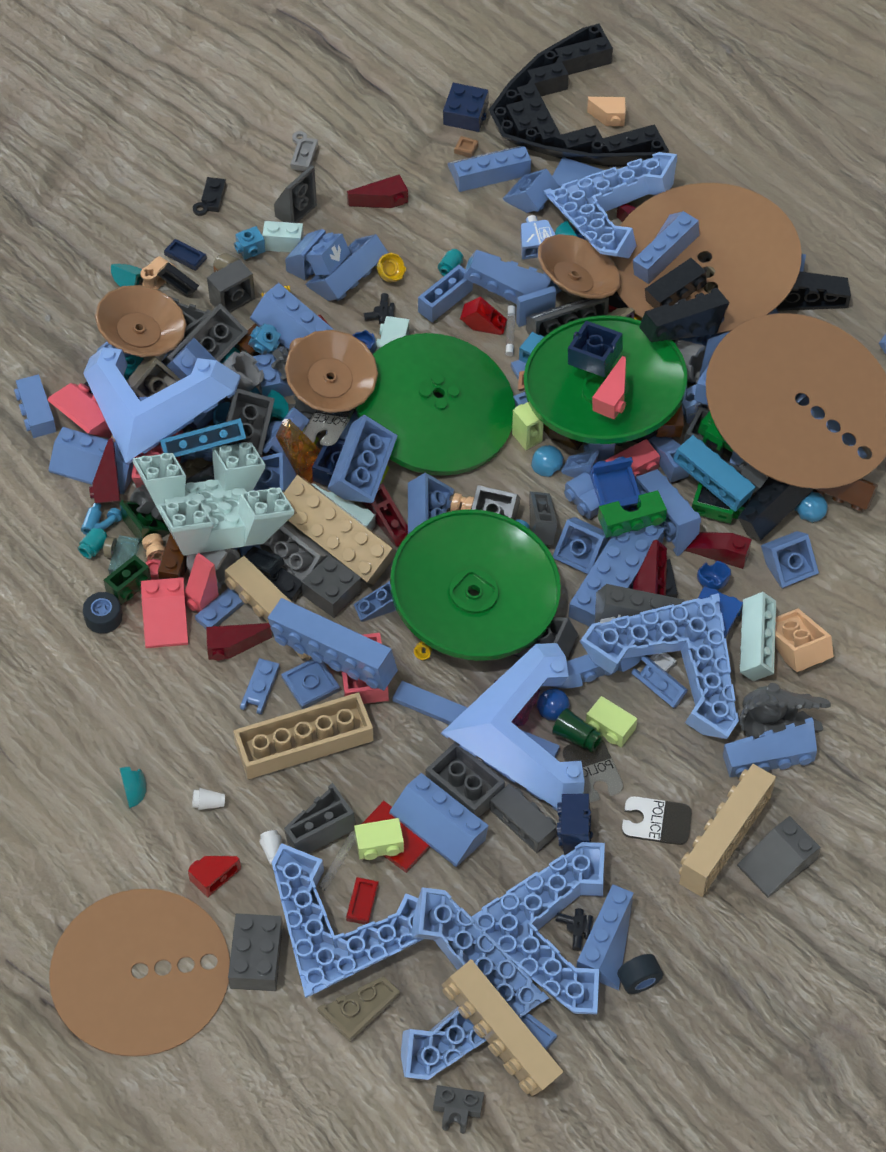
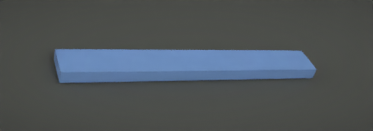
(446, 710)

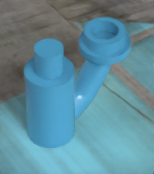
(93, 517)

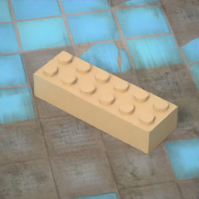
(338, 531)
(303, 735)
(726, 830)
(501, 1028)

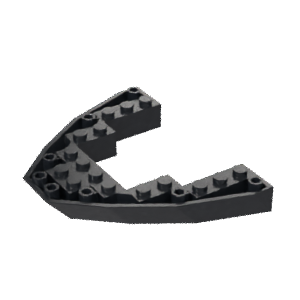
(527, 122)

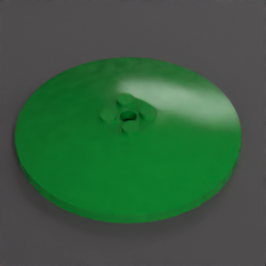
(564, 393)
(446, 432)
(483, 553)

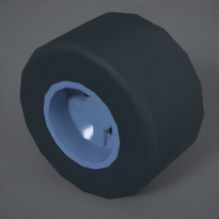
(102, 612)
(640, 973)

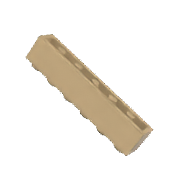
(255, 589)

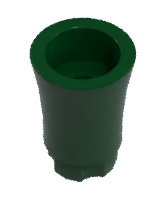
(577, 731)

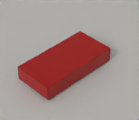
(362, 901)

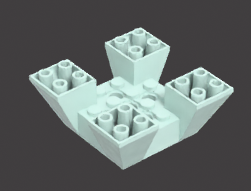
(216, 511)

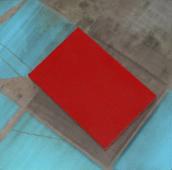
(413, 845)

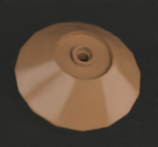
(578, 267)
(140, 321)
(336, 356)

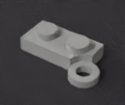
(304, 151)

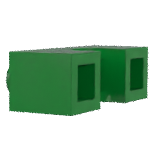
(617, 521)

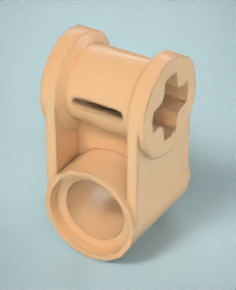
(149, 273)

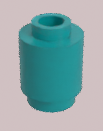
(450, 261)
(92, 543)

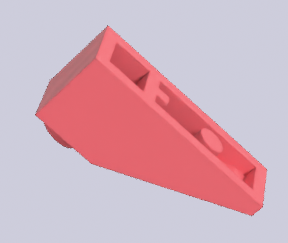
(610, 396)
(201, 585)

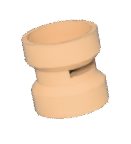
(461, 503)
(154, 545)

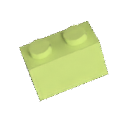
(526, 426)
(611, 721)
(379, 839)

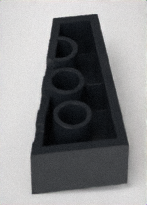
(817, 292)
(686, 318)
(770, 507)

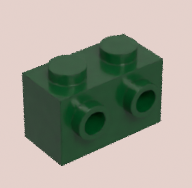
(127, 579)

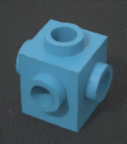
(249, 243)
(264, 338)

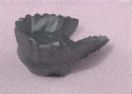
(775, 708)

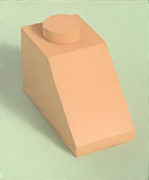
(607, 110)

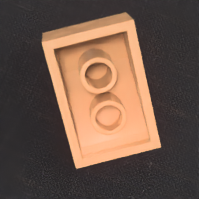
(801, 640)

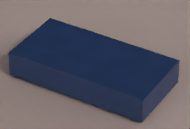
(185, 254)

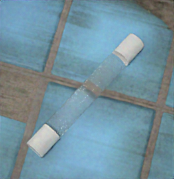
(510, 330)

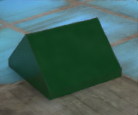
(141, 523)

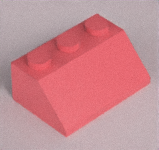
(81, 408)

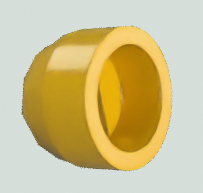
(419, 649)

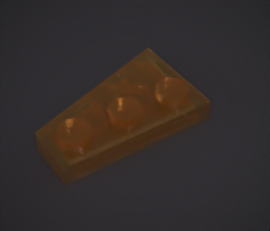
(298, 449)

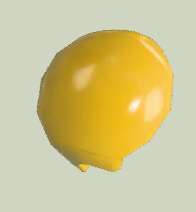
(391, 267)

